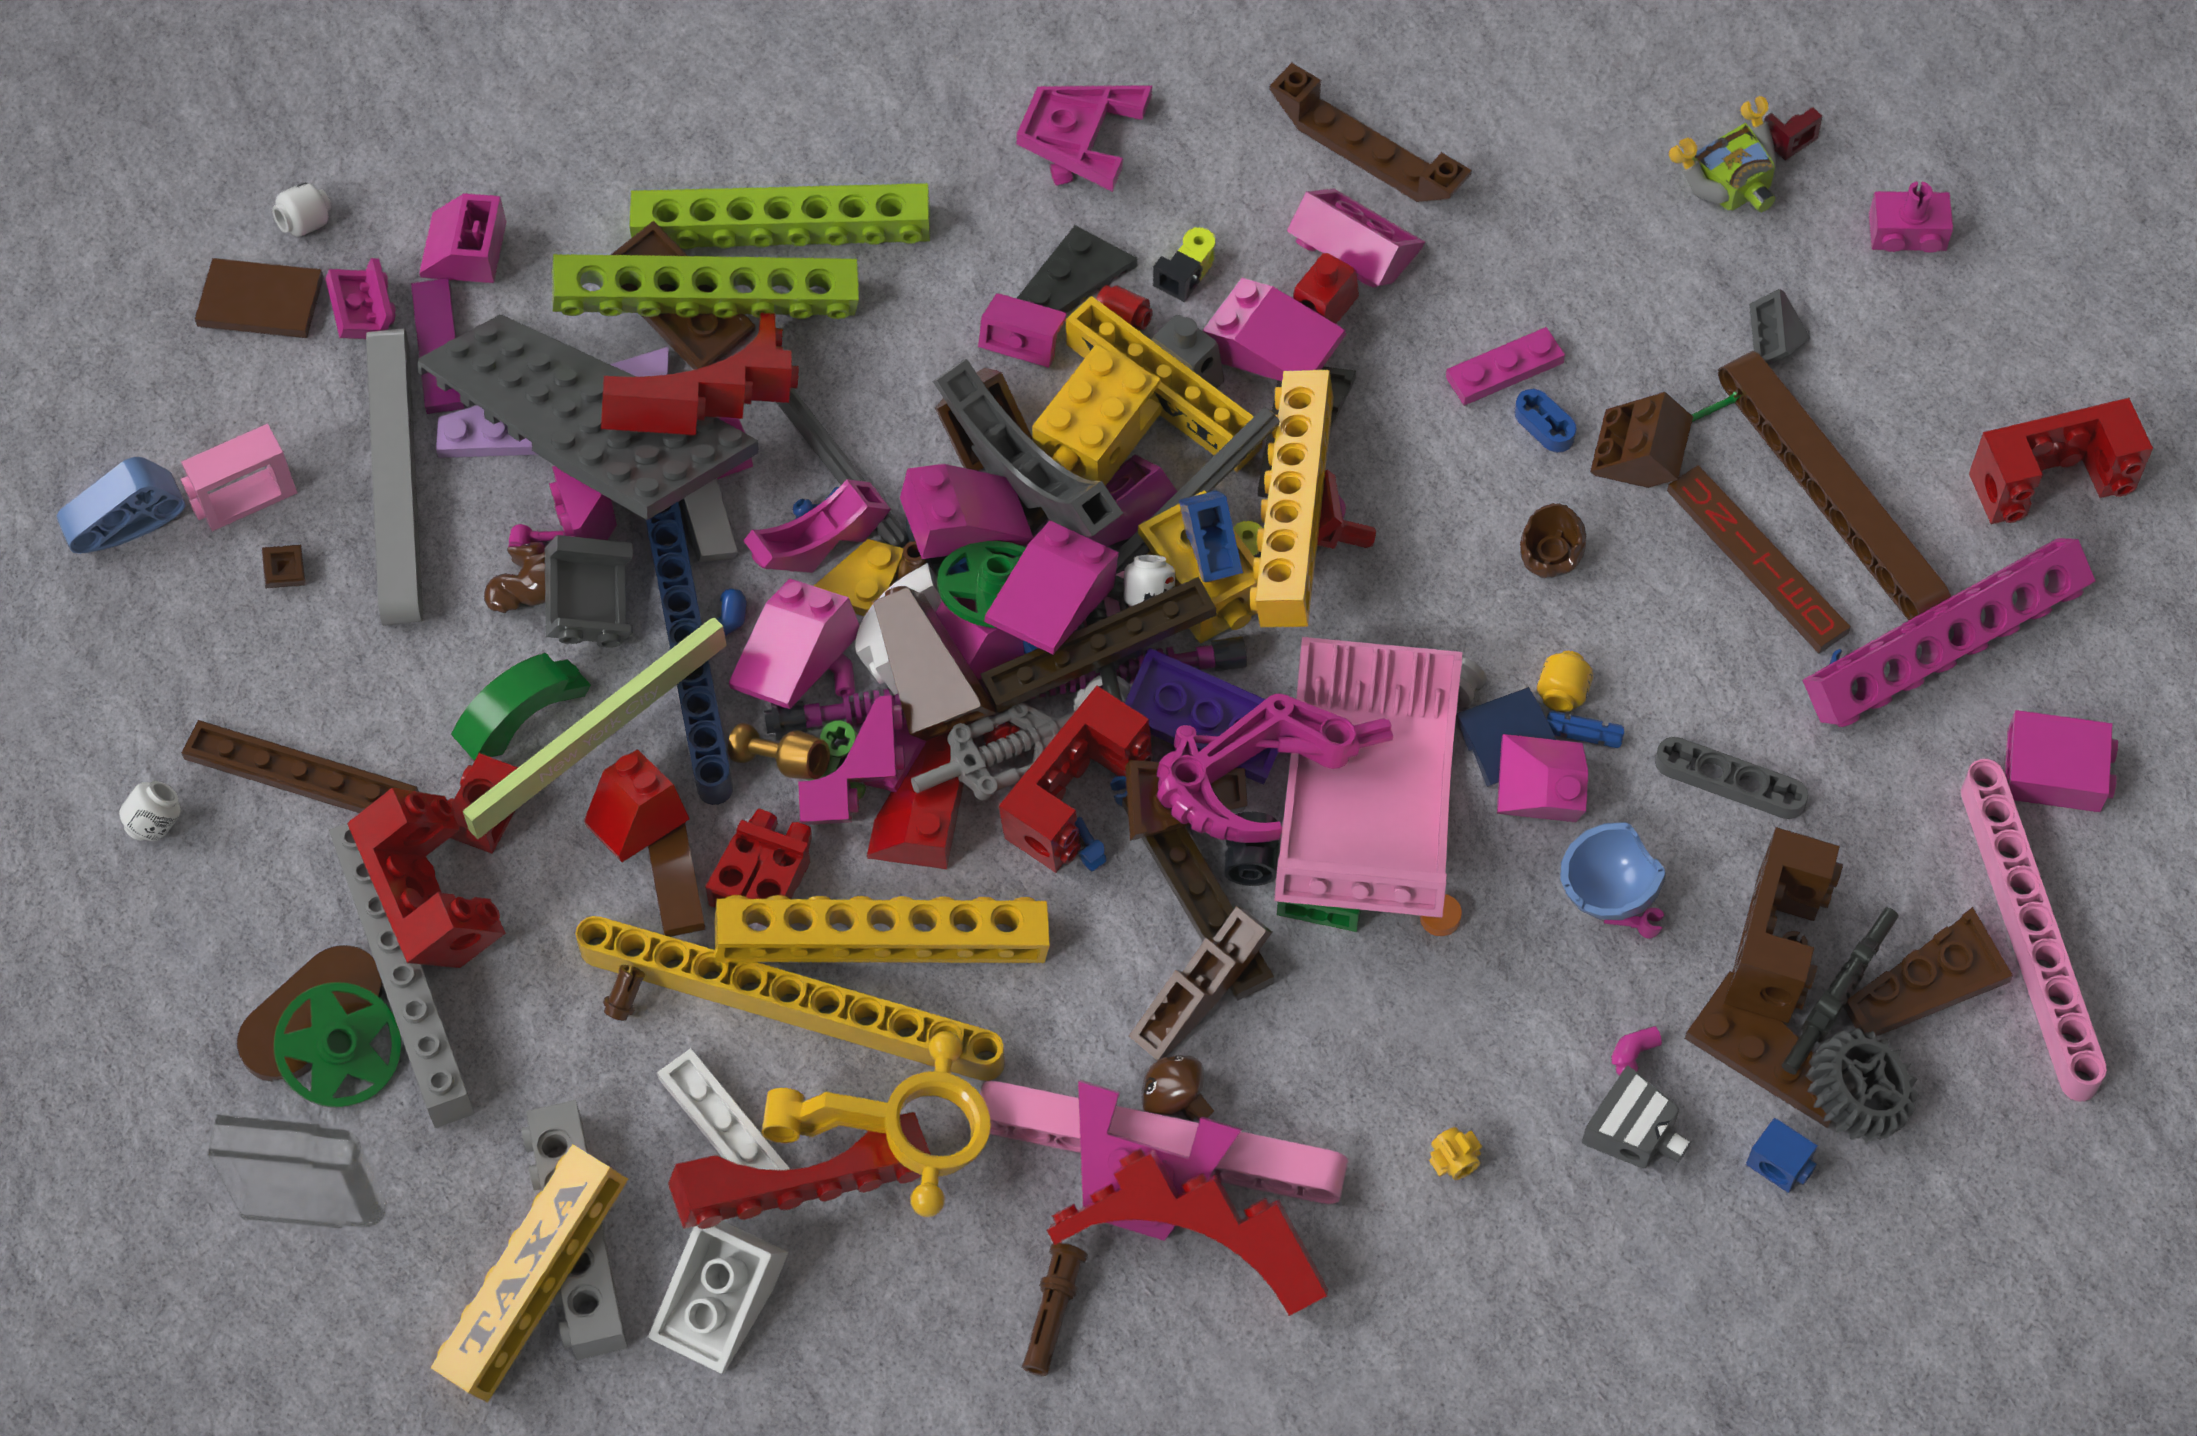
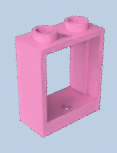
(233, 461)

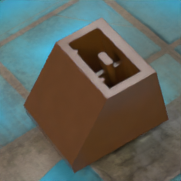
(1643, 441)

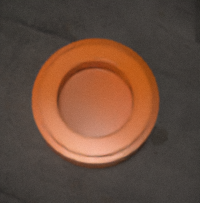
(1448, 923)

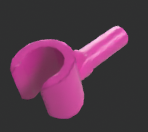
(1060, 175)
(522, 534)
(1641, 922)

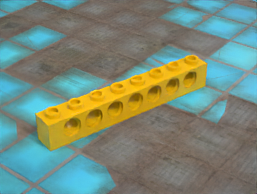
(1293, 500)
(864, 943)

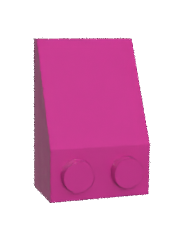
(1271, 332)
(961, 507)
(1053, 587)
(794, 643)

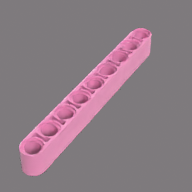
(2031, 944)
(1249, 1162)

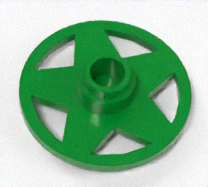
(982, 581)
(337, 1044)

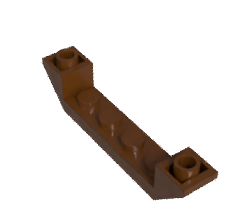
(1300, 98)

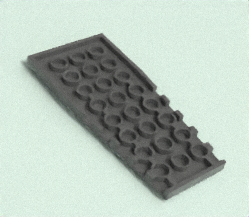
(556, 403)

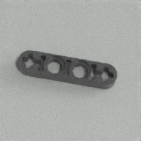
(1733, 771)

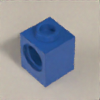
(1782, 1156)

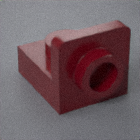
(1796, 133)

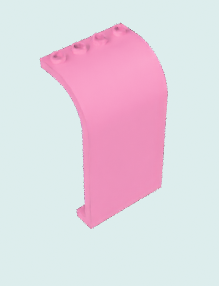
(1380, 822)

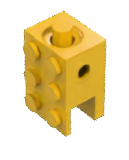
(1098, 416)
(1231, 595)

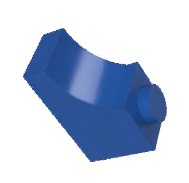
(1211, 535)

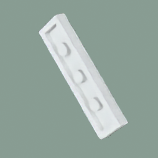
(717, 1114)

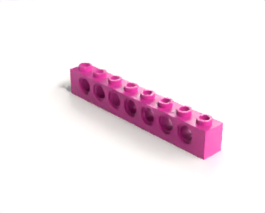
(1832, 685)

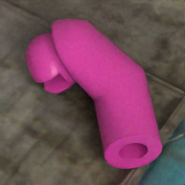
(843, 676)
(1631, 1045)

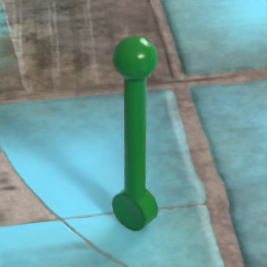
(1715, 407)

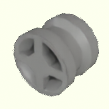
(1471, 679)

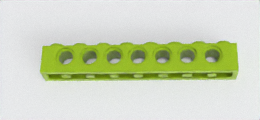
(786, 215)
(723, 274)

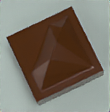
(283, 566)

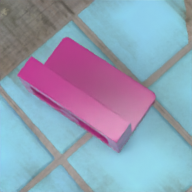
(1020, 329)

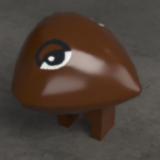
(1175, 1086)

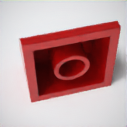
(633, 806)

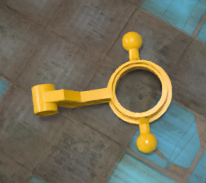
(790, 1116)

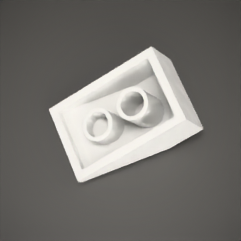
(717, 1294)

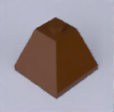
(999, 389)

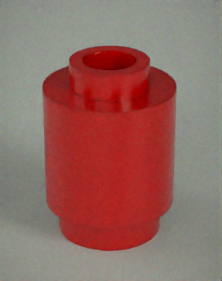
(1127, 305)

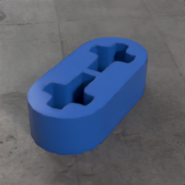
(1541, 423)

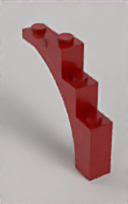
(719, 390)
(1261, 1238)

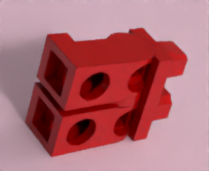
(761, 860)

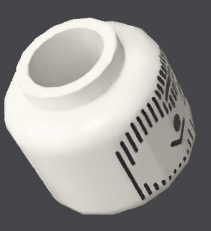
(150, 811)

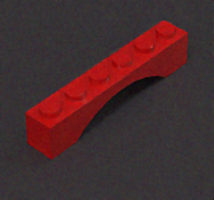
(721, 1190)

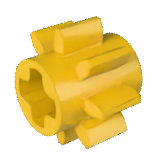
(1455, 1153)

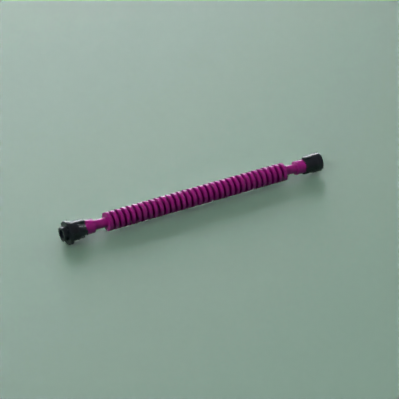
(1220, 655)

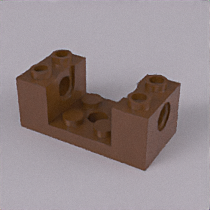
(1771, 971)

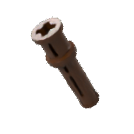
(1057, 1290)

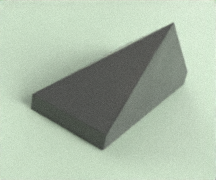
(1776, 327)

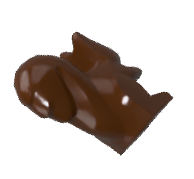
(528, 587)

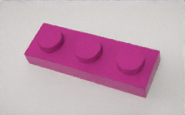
(1505, 366)

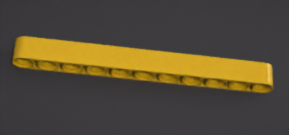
(776, 983)

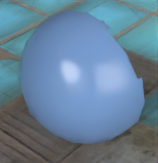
(1611, 872)

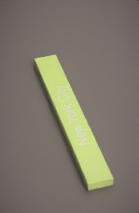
(594, 728)

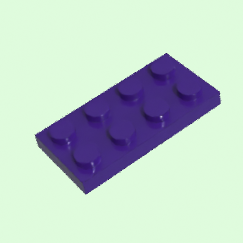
(1181, 695)

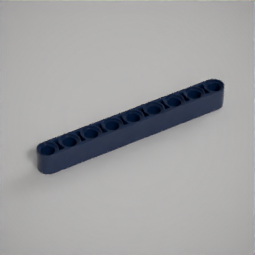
(692, 692)

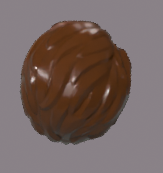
(1553, 541)

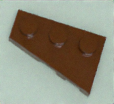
(1150, 817)

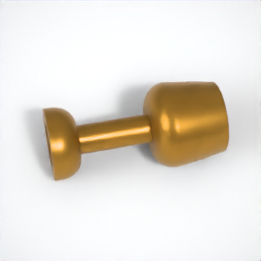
(796, 754)

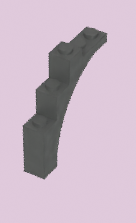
(1010, 453)

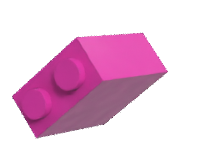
(2060, 761)

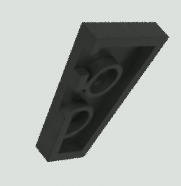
(1076, 270)

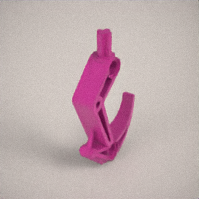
(1274, 723)

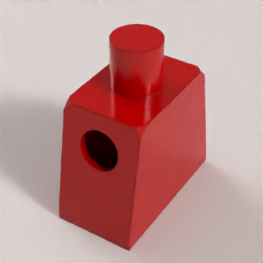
(1329, 287)

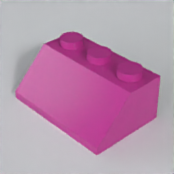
(1354, 235)

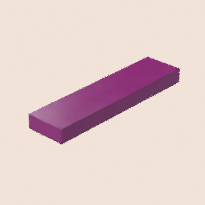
(434, 328)

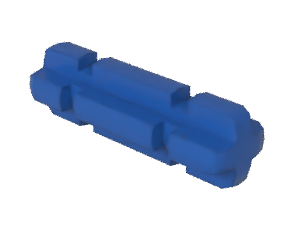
(1586, 729)

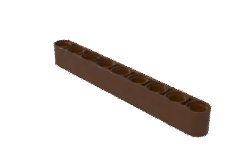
(1833, 485)

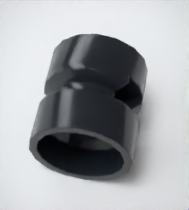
(1252, 862)

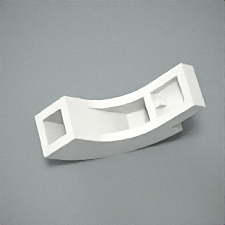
(869, 638)

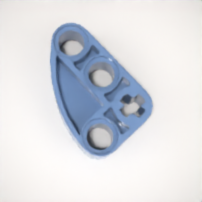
(121, 506)

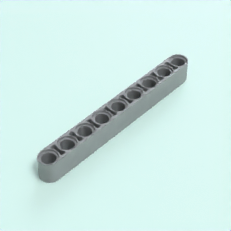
(394, 477)

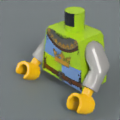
(1734, 166)

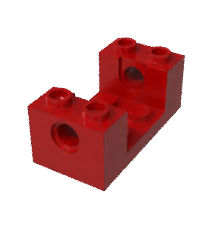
(2013, 457)
(1034, 810)
(428, 924)

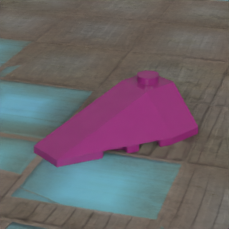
(1139, 492)

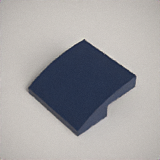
(1486, 723)

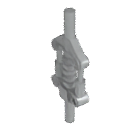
(971, 763)

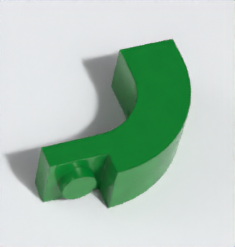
(513, 698)

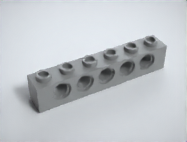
(603, 1328)

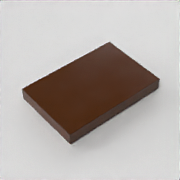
(259, 298)

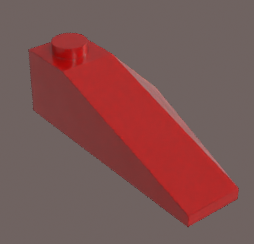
(919, 825)

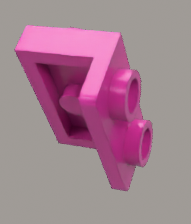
(360, 300)

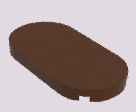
(331, 965)

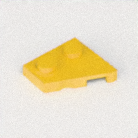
(864, 574)

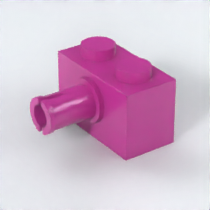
(1911, 220)

